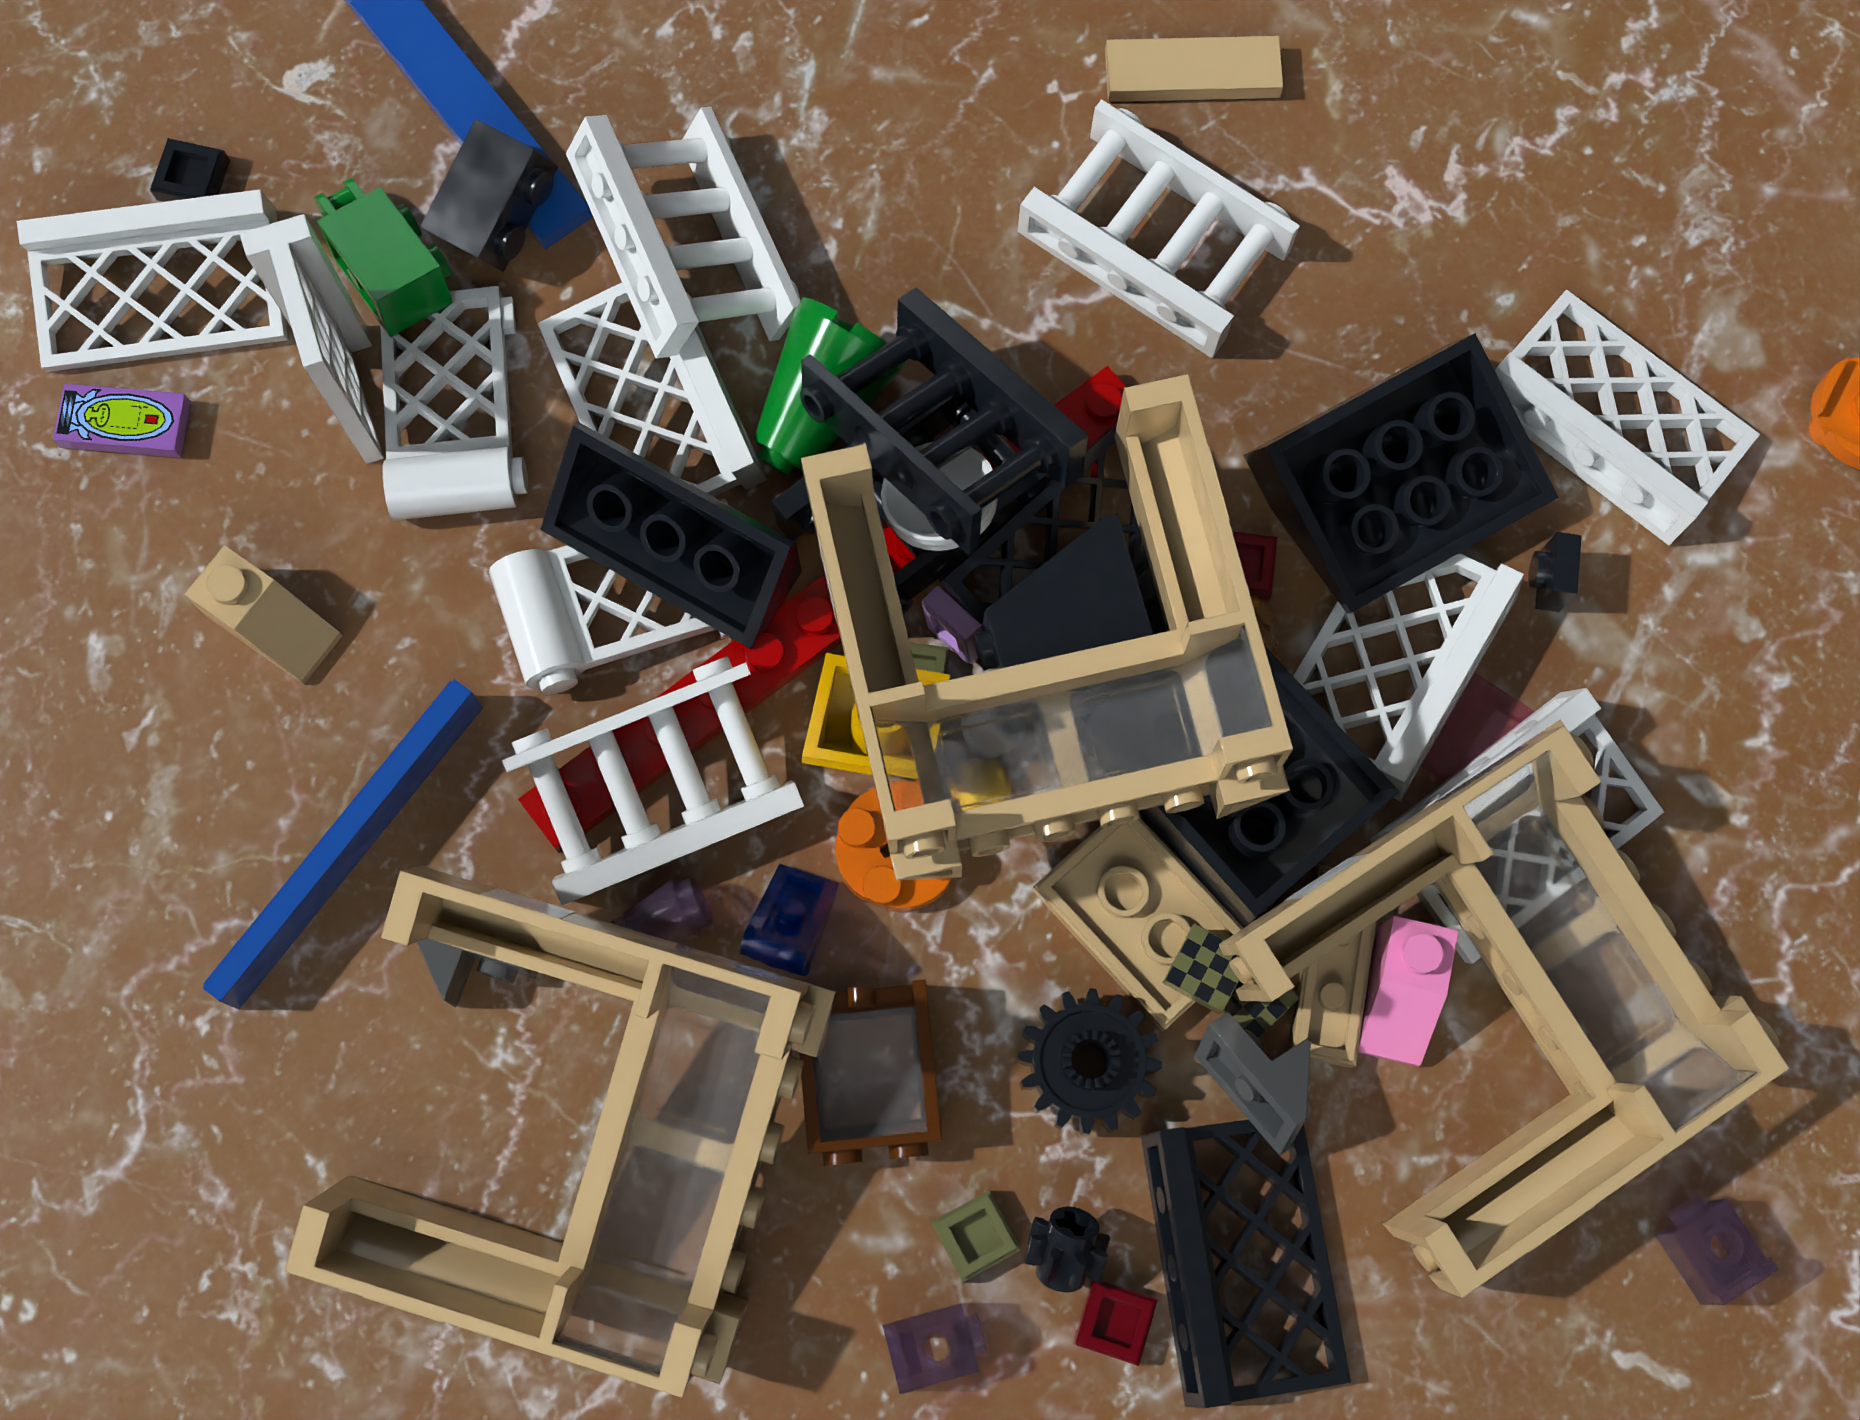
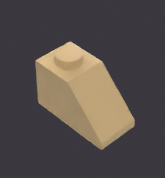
(263, 614)

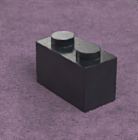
(490, 195)

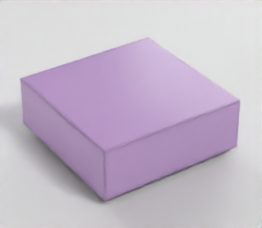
(951, 623)

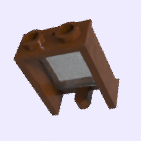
(873, 1077)

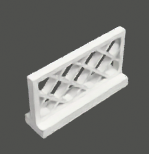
(138, 231)
(321, 318)
(697, 372)
(1595, 444)
(1446, 677)
(1578, 715)

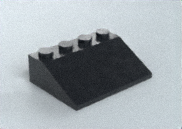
(1403, 474)
(1272, 845)

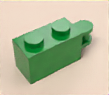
(383, 256)

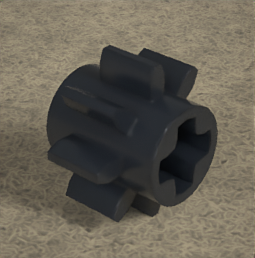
(1067, 1249)

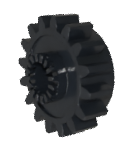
(1117, 1042)

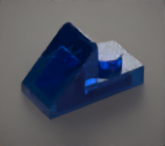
(790, 920)

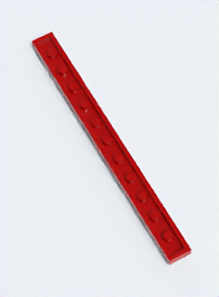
(791, 643)

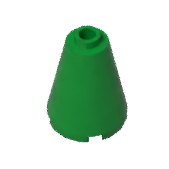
(784, 425)

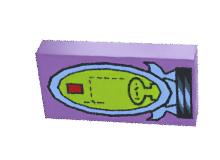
(122, 420)

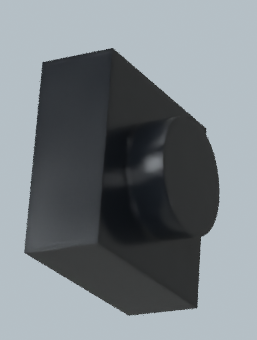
(1556, 571)

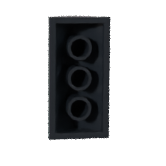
(670, 537)

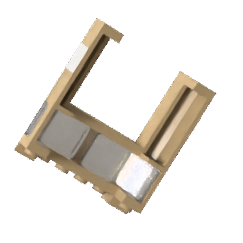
(1074, 730)
(1584, 970)
(665, 1174)

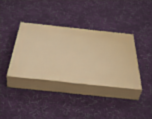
(1133, 910)

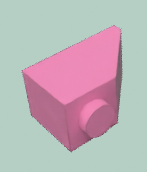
(1406, 989)

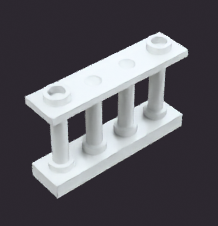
(649, 263)
(1152, 283)
(644, 842)

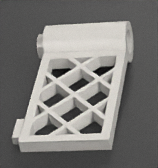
(463, 472)
(549, 624)

